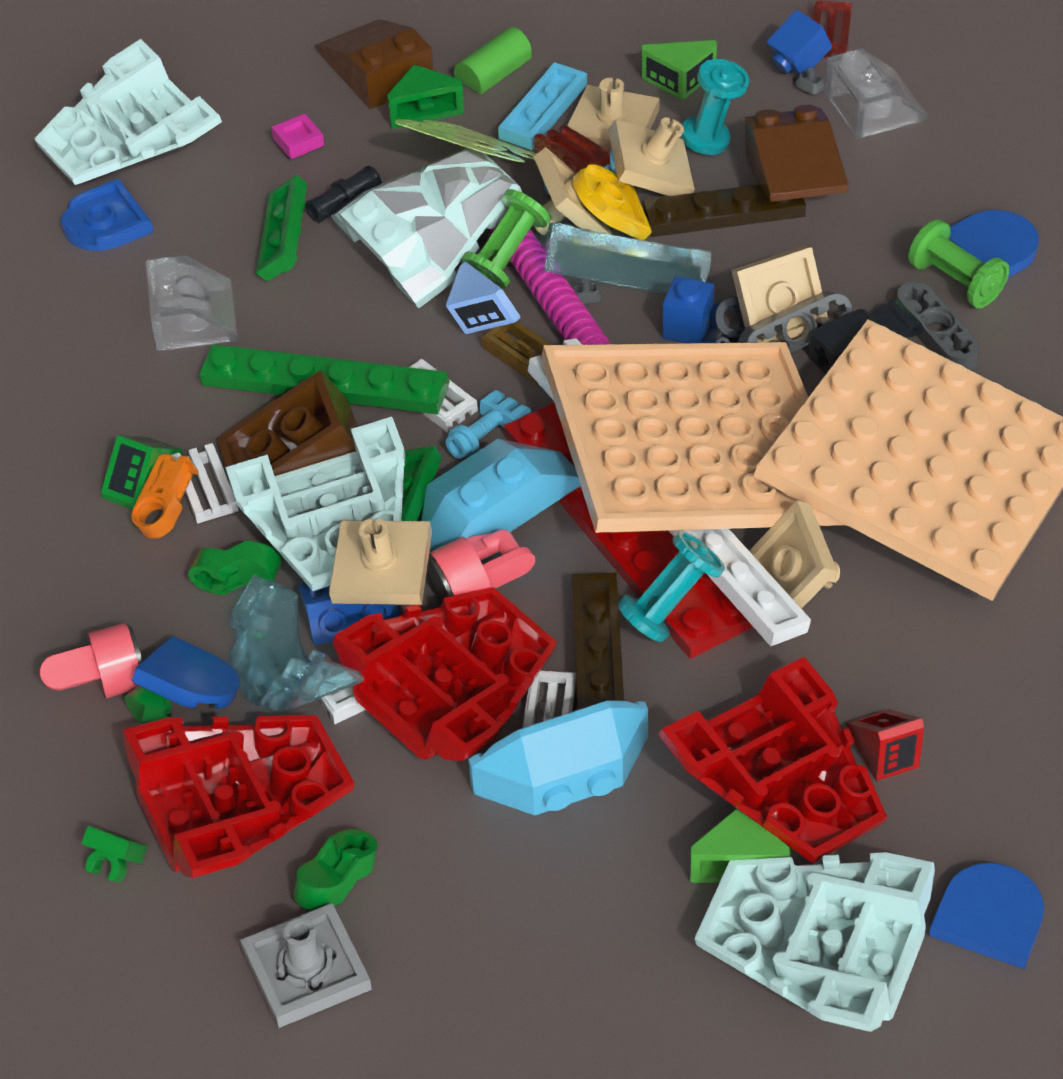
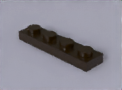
(717, 210)
(597, 639)

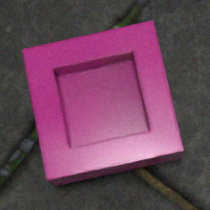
(297, 136)

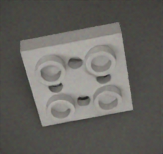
(301, 950)

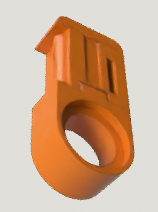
(163, 491)

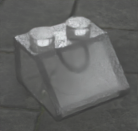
(870, 94)
(189, 303)

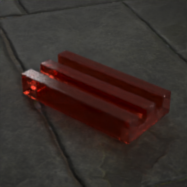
(833, 7)
(572, 148)

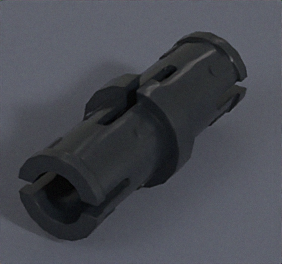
(341, 193)

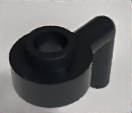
(720, 331)

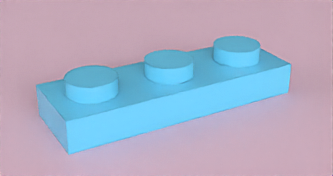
(542, 105)

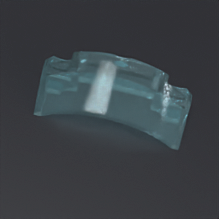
(621, 259)
(271, 655)

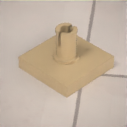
(604, 104)
(652, 157)
(564, 199)
(776, 285)
(797, 554)
(381, 562)

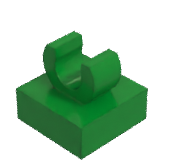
(111, 848)

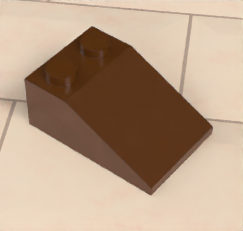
(375, 58)
(794, 153)
(295, 429)

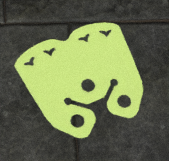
(466, 138)

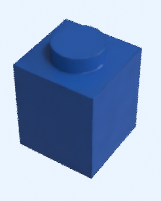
(798, 44)
(687, 310)

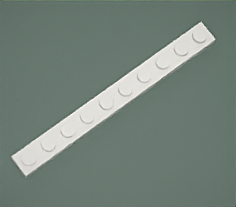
(744, 578)

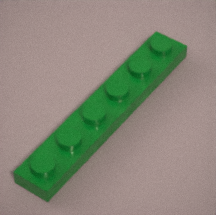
(358, 381)

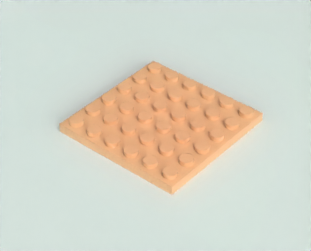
(676, 431)
(923, 458)

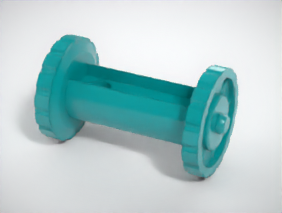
(722, 83)
(671, 586)

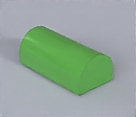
(494, 60)

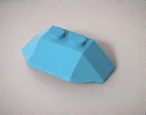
(496, 490)
(562, 758)

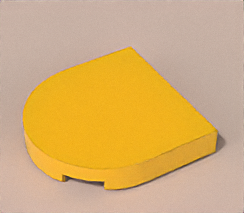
(611, 200)

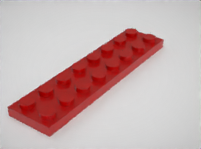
(703, 615)

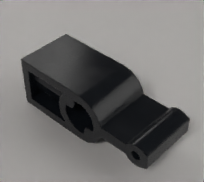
(832, 338)

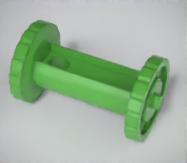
(507, 236)
(935, 248)

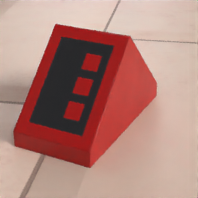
(888, 742)

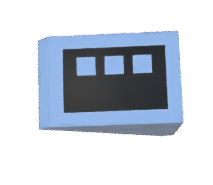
(478, 302)

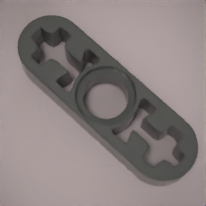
(936, 311)
(777, 324)

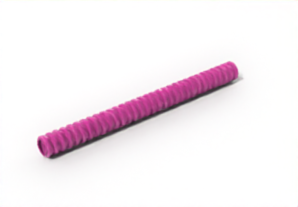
(555, 294)

